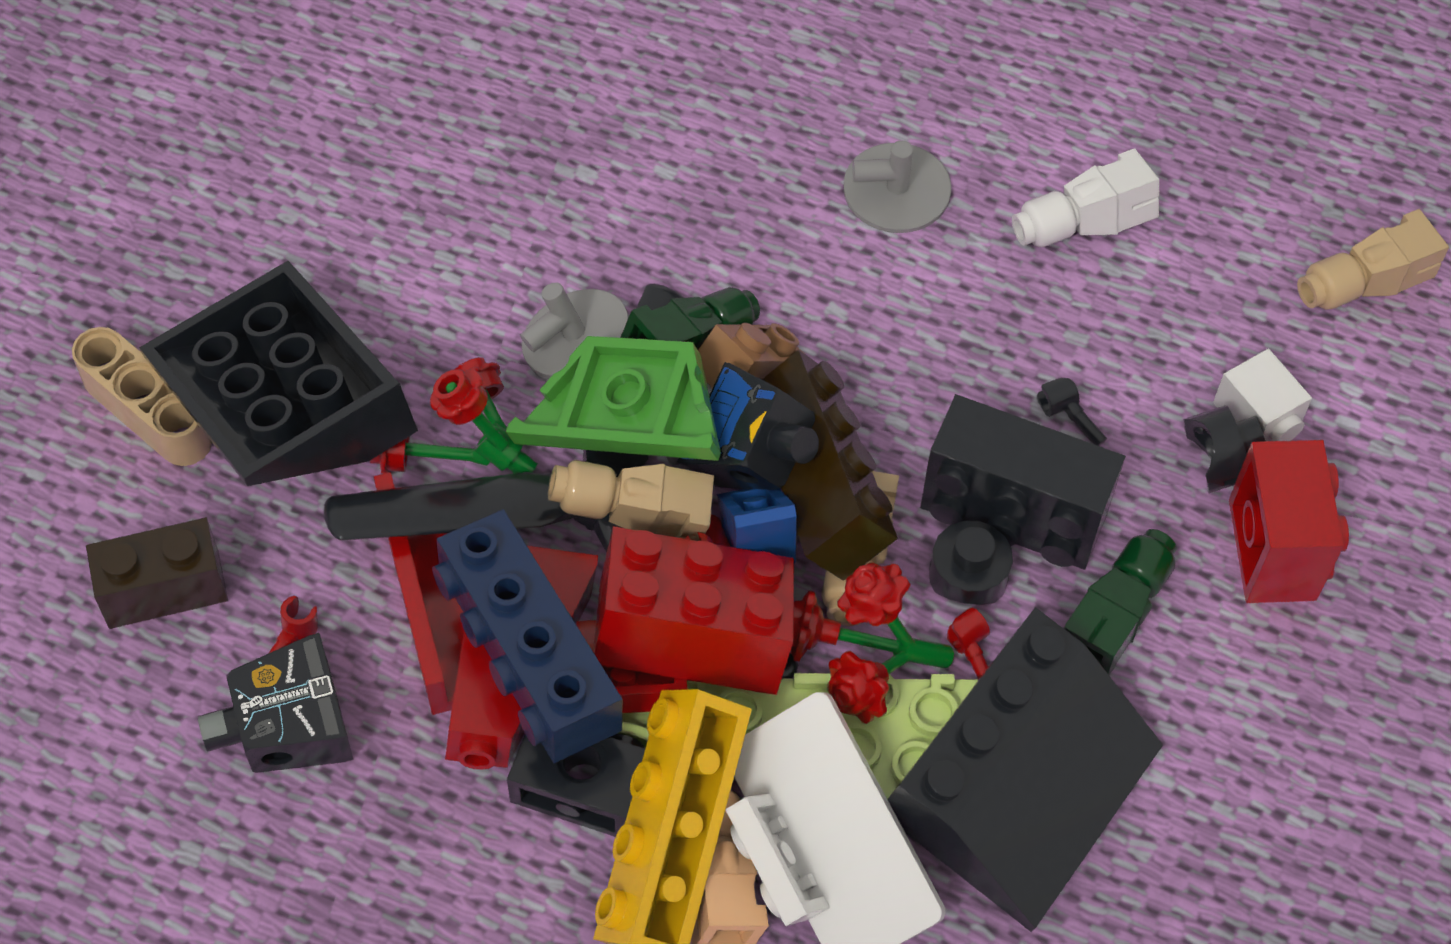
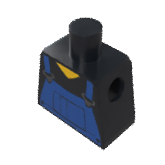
(757, 433)

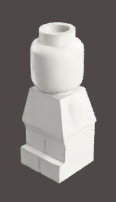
(1094, 203)

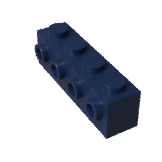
(529, 636)

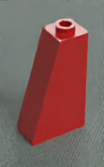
(482, 720)

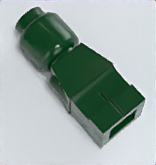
(692, 317)
(1119, 600)

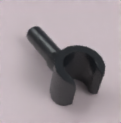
(1062, 396)

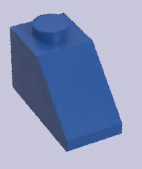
(759, 521)

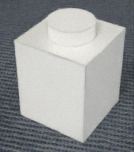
(1268, 392)

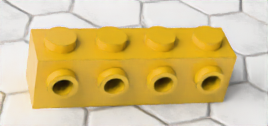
(672, 819)

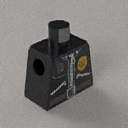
(282, 711)

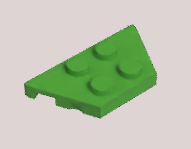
(625, 400)

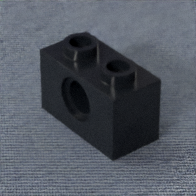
(591, 802)

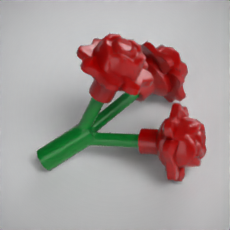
(873, 597)

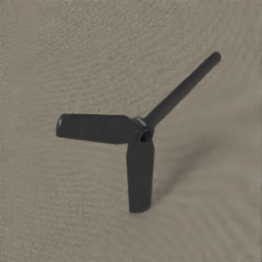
(454, 504)

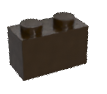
(156, 573)

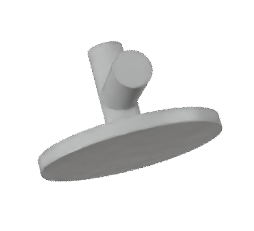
(897, 187)
(566, 323)

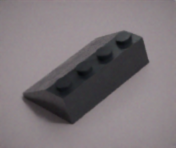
(281, 381)
(1027, 771)

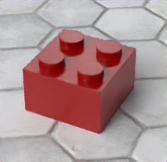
(1287, 521)

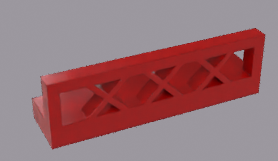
(432, 618)

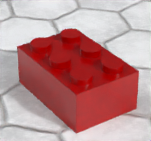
(695, 611)

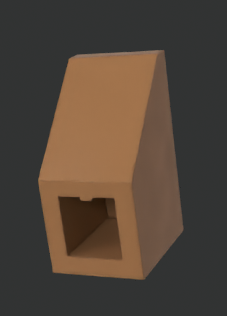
(748, 347)

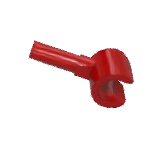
(294, 628)
(965, 635)

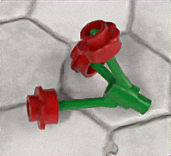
(461, 398)

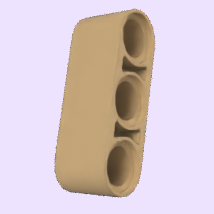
(129, 377)

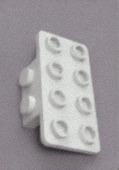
(827, 832)

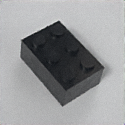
(1022, 480)

